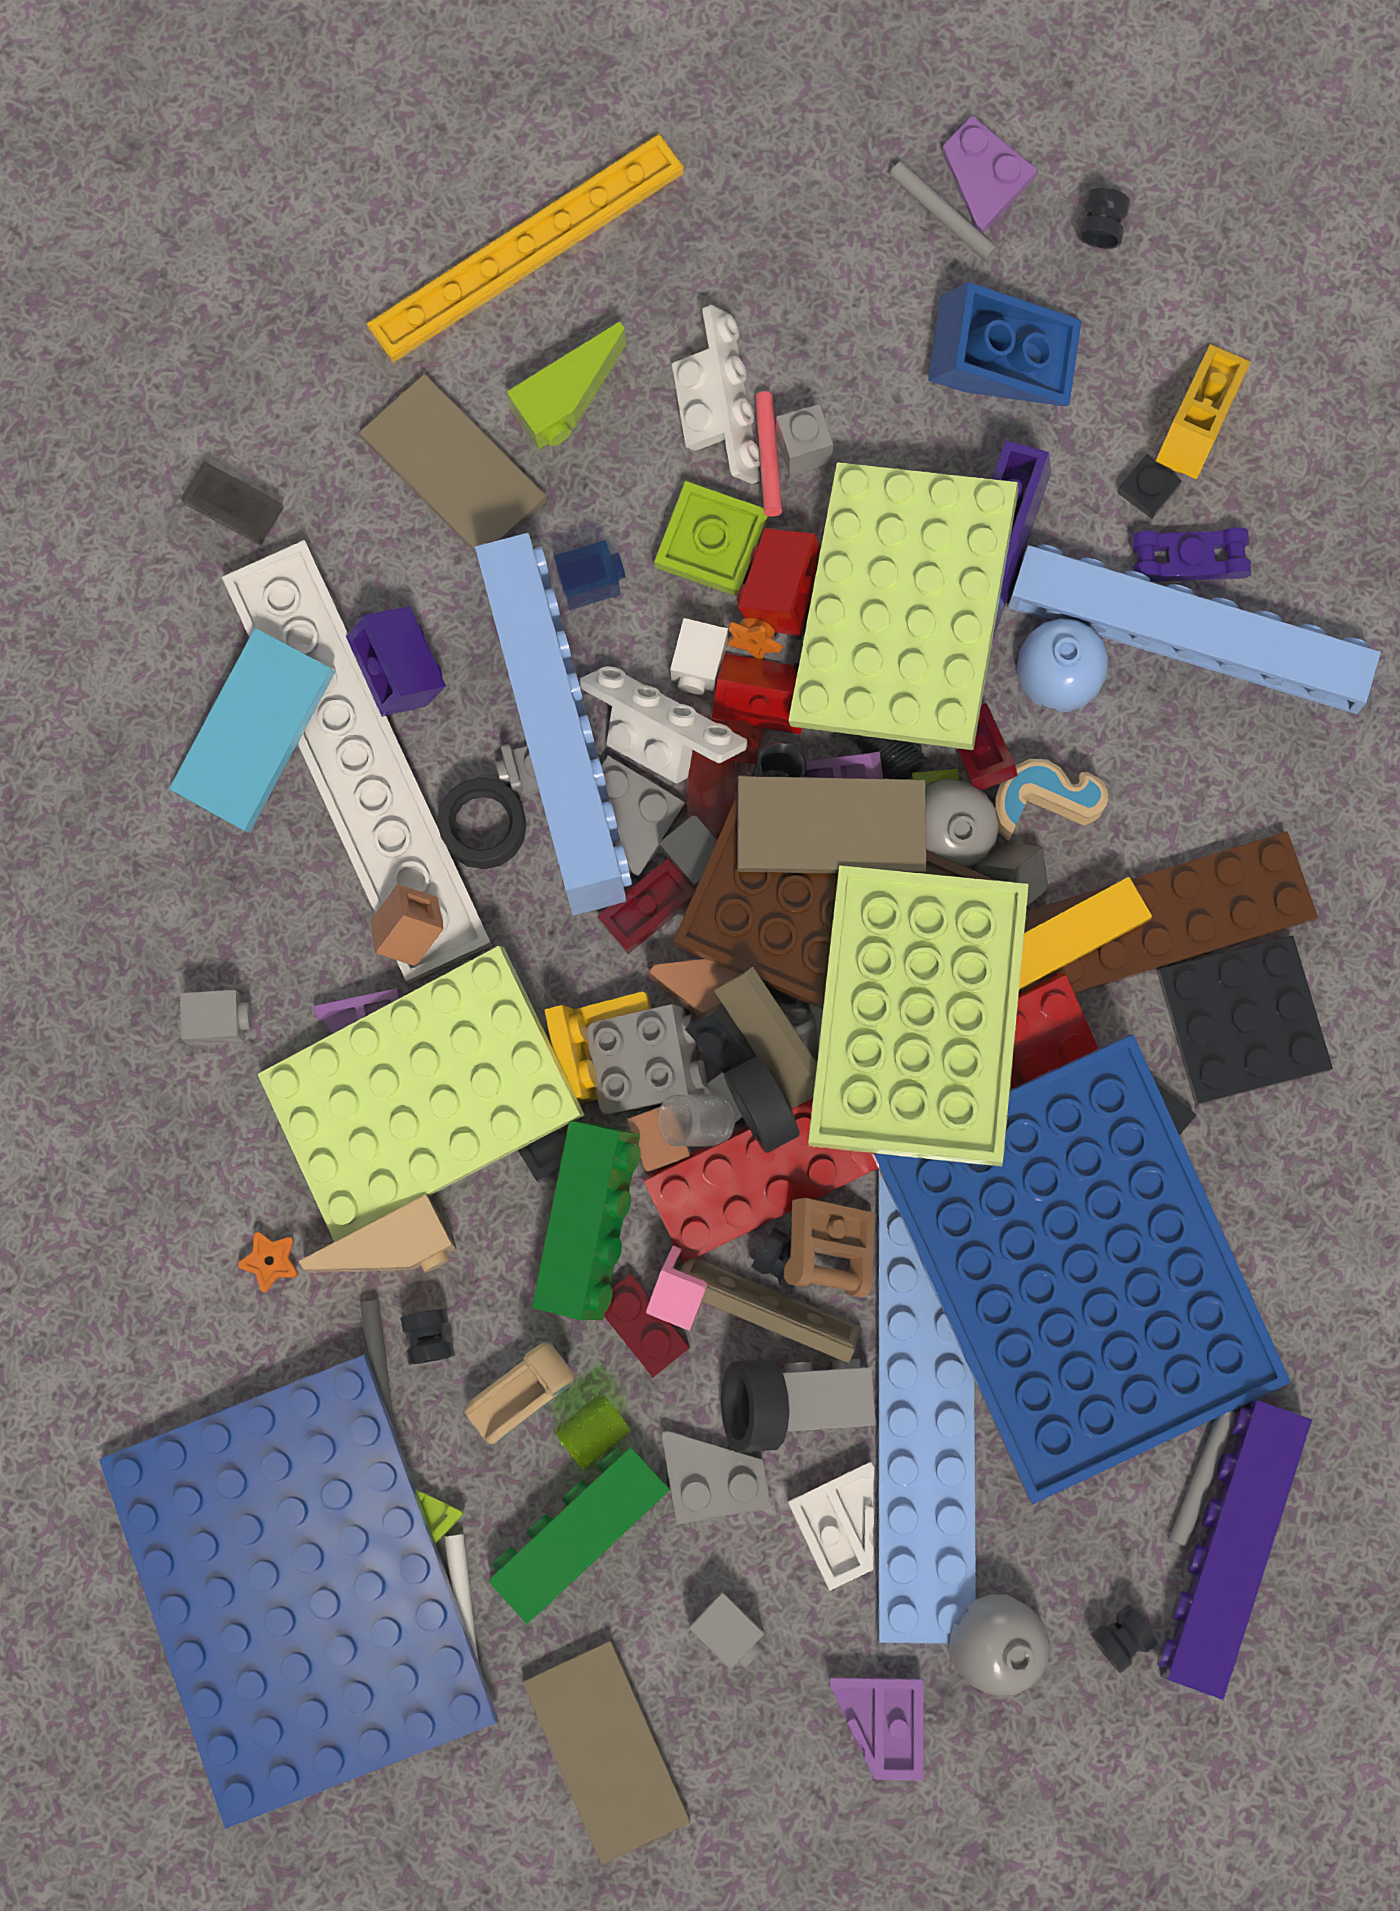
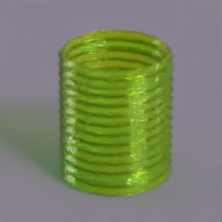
(592, 1430)

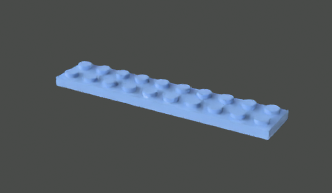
(922, 1450)

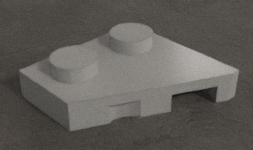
(641, 813)
(712, 1479)

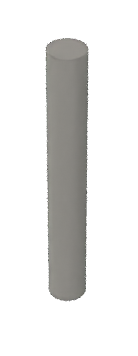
(943, 211)
(1202, 1478)

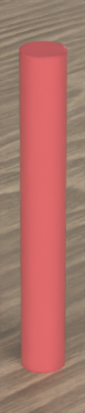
(768, 454)

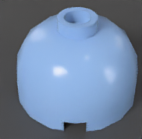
(1062, 664)

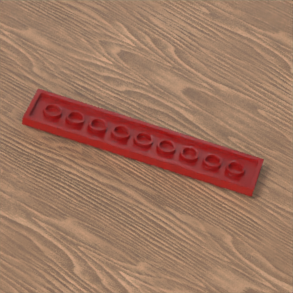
(741, 1187)

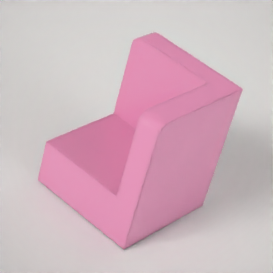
(676, 1294)

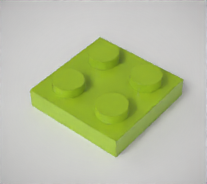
(711, 538)

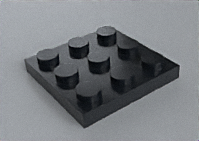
(1244, 1020)

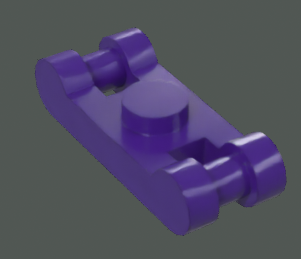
(1192, 555)

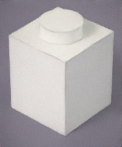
(698, 656)

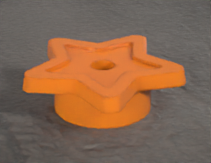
(754, 636)
(281, 1267)

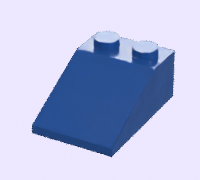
(1003, 347)

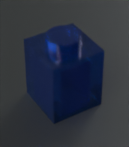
(589, 574)

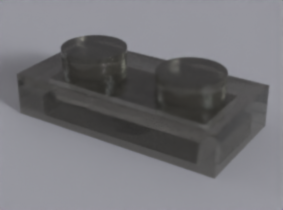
(232, 503)

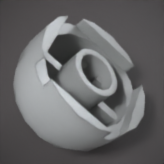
(959, 822)
(1000, 1645)

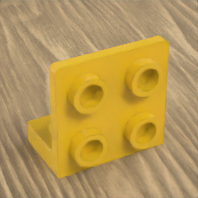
(570, 1041)

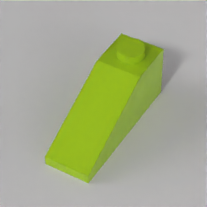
(560, 393)

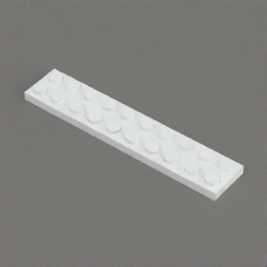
(358, 756)

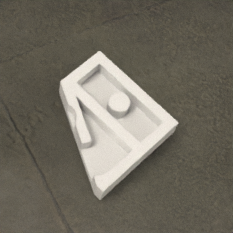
(839, 1525)

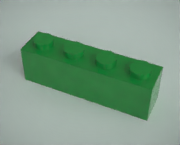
(587, 1221)
(578, 1535)

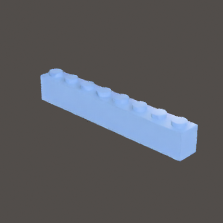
(1196, 629)

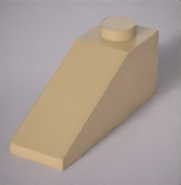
(395, 1242)

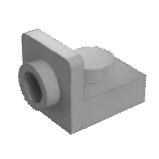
(517, 771)

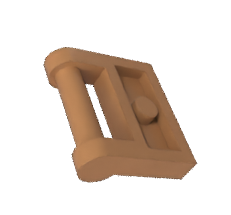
(834, 1232)

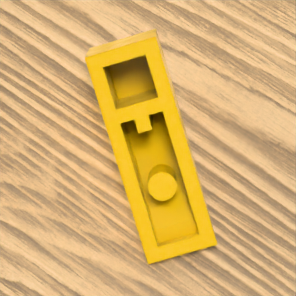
(1202, 411)

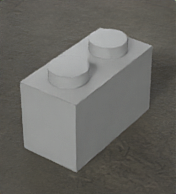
(829, 1397)

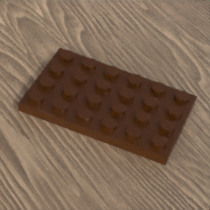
(771, 918)

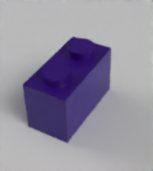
(395, 660)

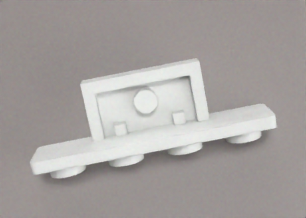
(715, 399)
(657, 728)

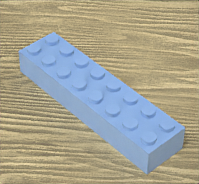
(555, 734)

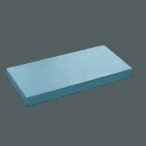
(252, 730)

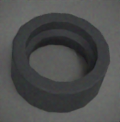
(474, 789)
(762, 1104)
(755, 1405)

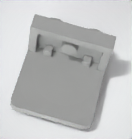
(645, 1059)

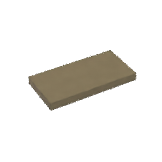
(452, 465)
(830, 823)
(606, 1752)

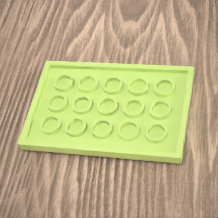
(904, 605)
(919, 1016)
(420, 1093)

